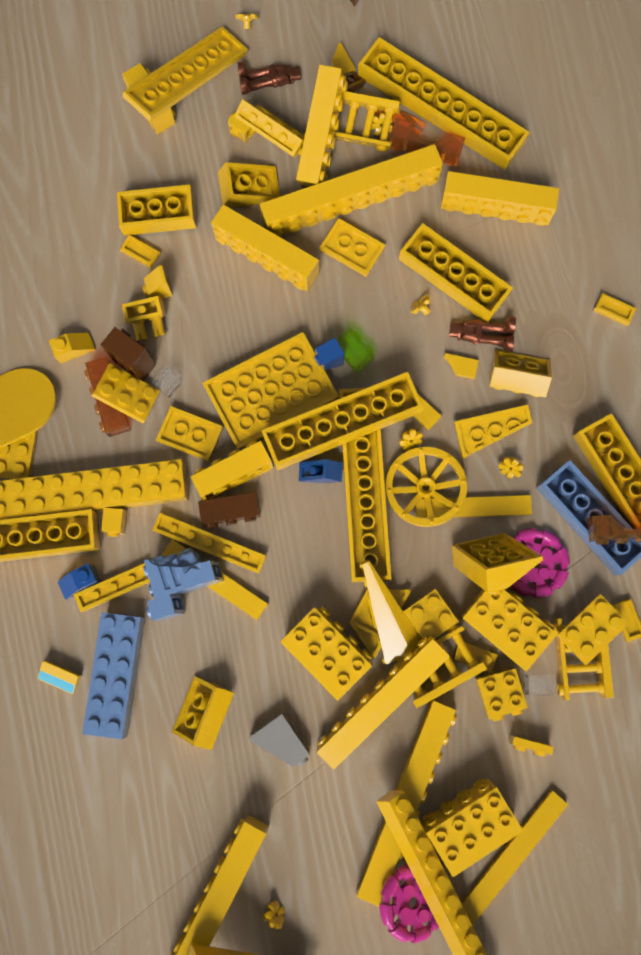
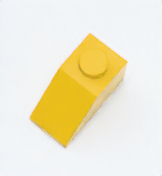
(157, 284)
(71, 346)

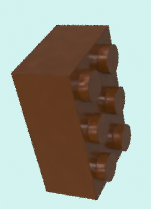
(128, 354)

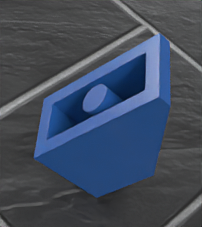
(329, 355)
(320, 471)
(78, 580)

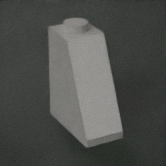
(281, 741)

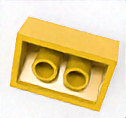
(520, 373)
(202, 713)

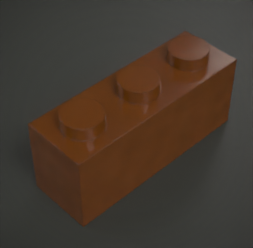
(229, 510)

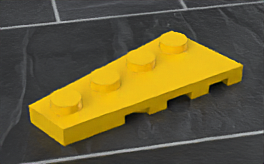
(486, 429)

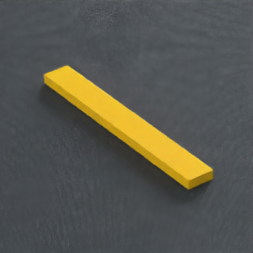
(513, 856)

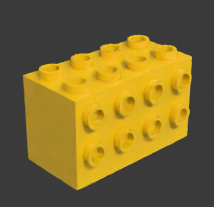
(510, 626)
(327, 652)
(470, 826)

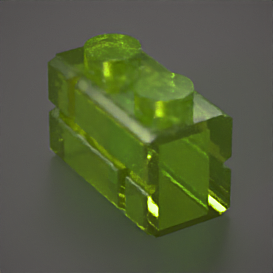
(356, 352)

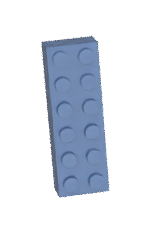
(576, 501)
(113, 676)

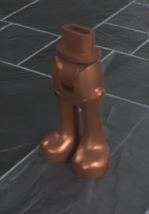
(278, 76)
(472, 332)

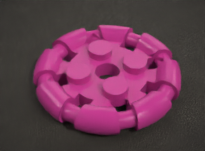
(546, 567)
(400, 906)

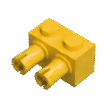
(145, 309)

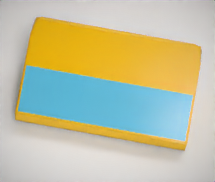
(59, 676)

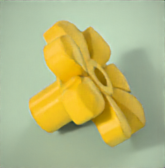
(246, 18)
(378, 124)
(421, 305)
(410, 439)
(511, 467)
(274, 915)

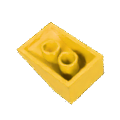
(247, 184)

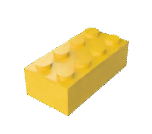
(156, 210)
(232, 471)

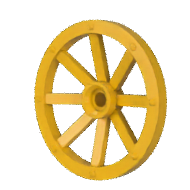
(428, 482)

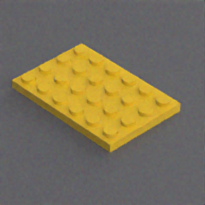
(269, 389)

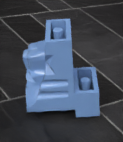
(175, 576)

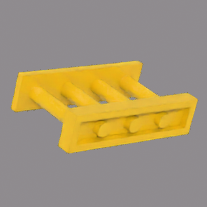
(371, 104)
(271, 127)
(601, 666)
(456, 676)

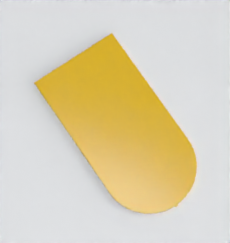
(25, 403)

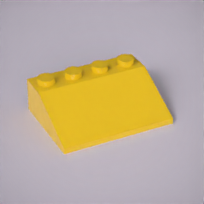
(494, 561)

